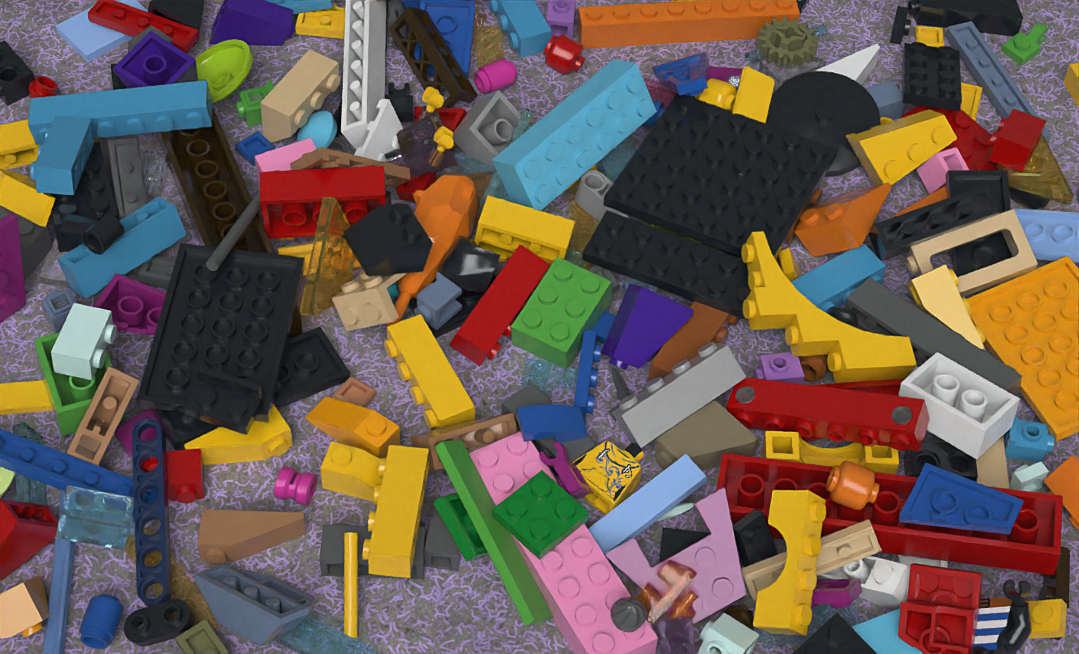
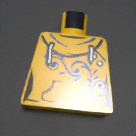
(610, 474)

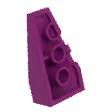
(132, 304)

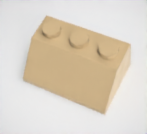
(298, 95)

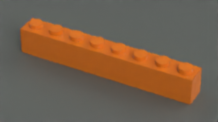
(678, 21)

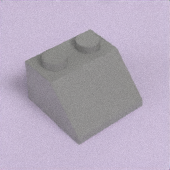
(487, 127)

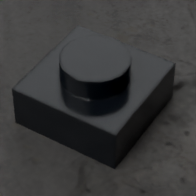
(900, 26)

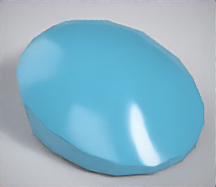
(320, 128)

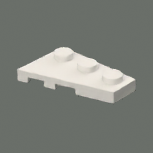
(381, 134)

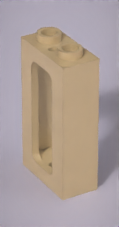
(1021, 263)

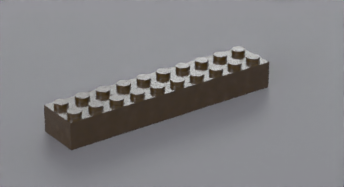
(214, 190)

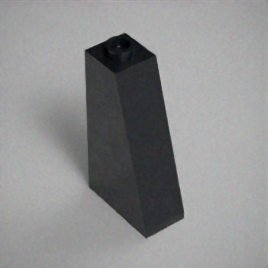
(988, 16)

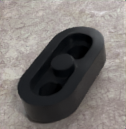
(156, 622)

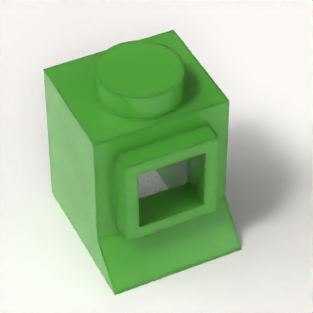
(249, 104)

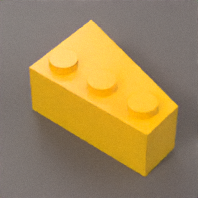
(901, 146)
(508, 225)

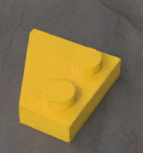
(322, 23)

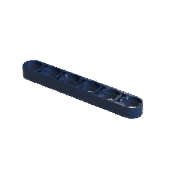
(146, 512)

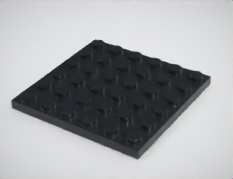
(720, 176)

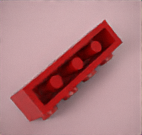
(499, 305)

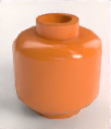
(852, 485)

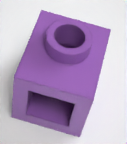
(561, 17)
(779, 367)

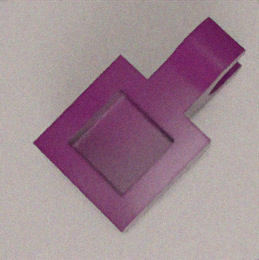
(569, 475)

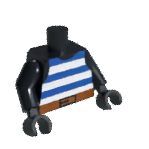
(1004, 621)

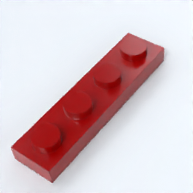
(134, 21)

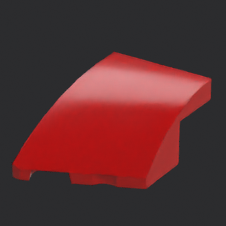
(941, 609)

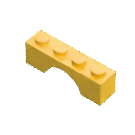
(791, 447)
(787, 602)

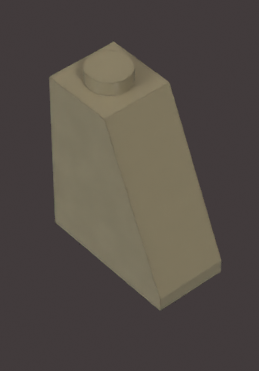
(705, 438)

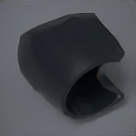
(468, 265)

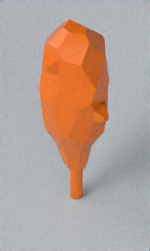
(445, 213)

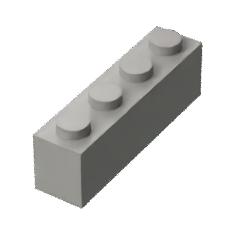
(678, 394)

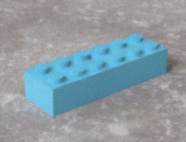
(575, 135)

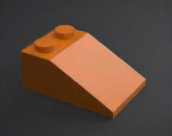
(841, 221)

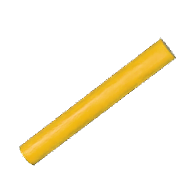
(351, 584)

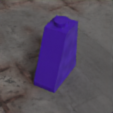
(252, 22)
(642, 326)

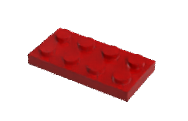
(971, 138)

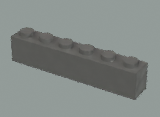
(891, 315)

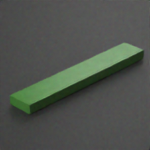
(494, 536)

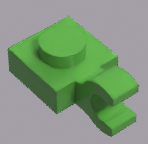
(1023, 47)

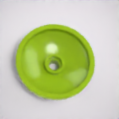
(224, 67)

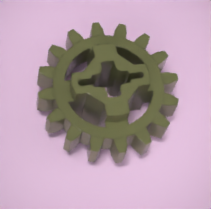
(787, 42)

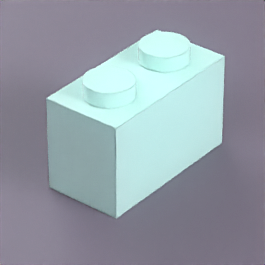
(83, 341)

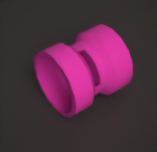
(295, 485)

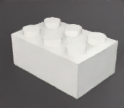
(961, 404)

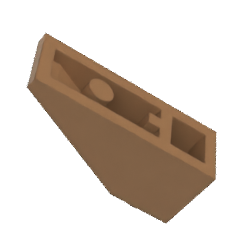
(102, 415)
(473, 433)
(240, 533)

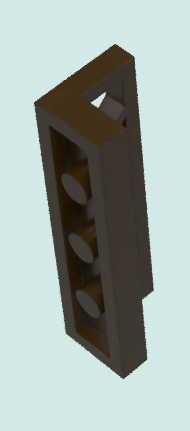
(433, 49)

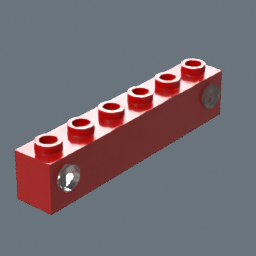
(830, 413)

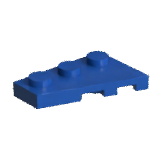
(685, 75)
(959, 503)

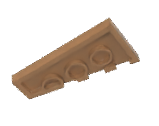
(326, 158)

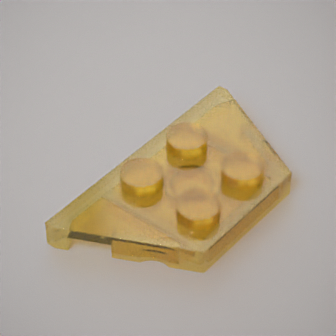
(1041, 176)
(330, 260)

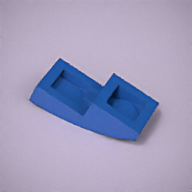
(551, 420)

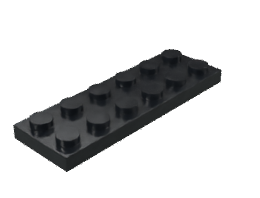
(669, 263)
(307, 369)

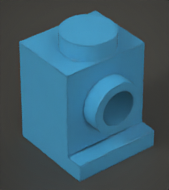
(1028, 441)

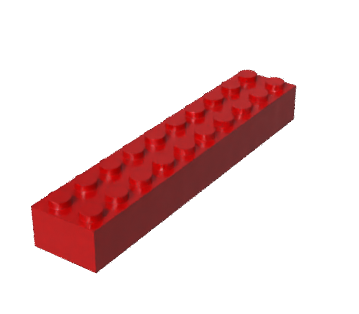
(1030, 546)

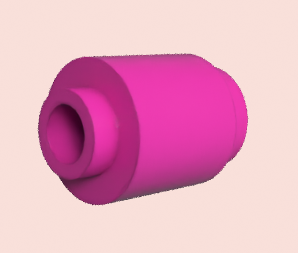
(495, 76)

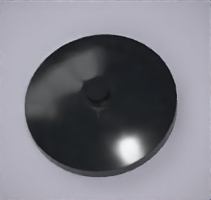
(825, 109)

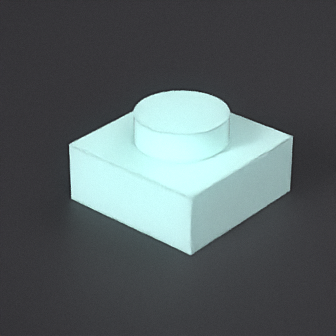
(1028, 477)

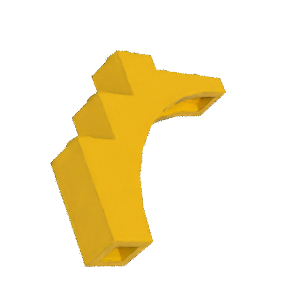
(809, 331)

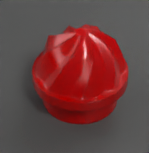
(42, 87)

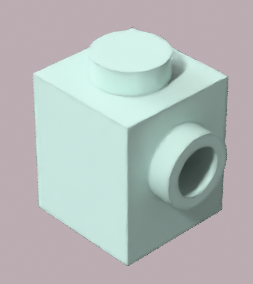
(727, 637)

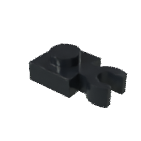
(401, 102)

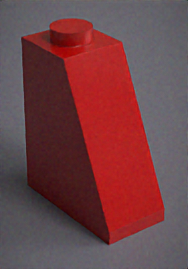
(23, 532)

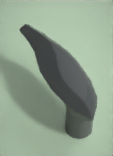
(622, 389)

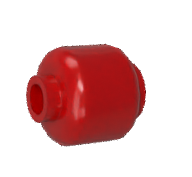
(564, 54)

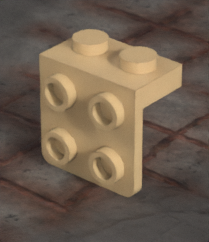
(366, 301)

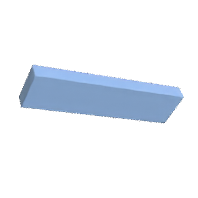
(648, 504)

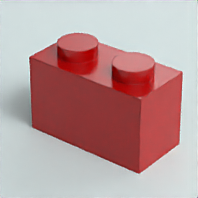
(1016, 139)

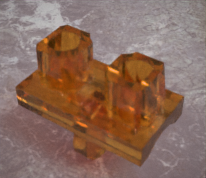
(677, 579)

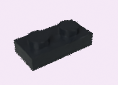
(754, 538)

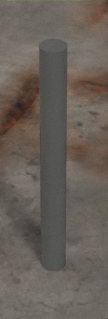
(234, 234)

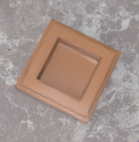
(355, 392)

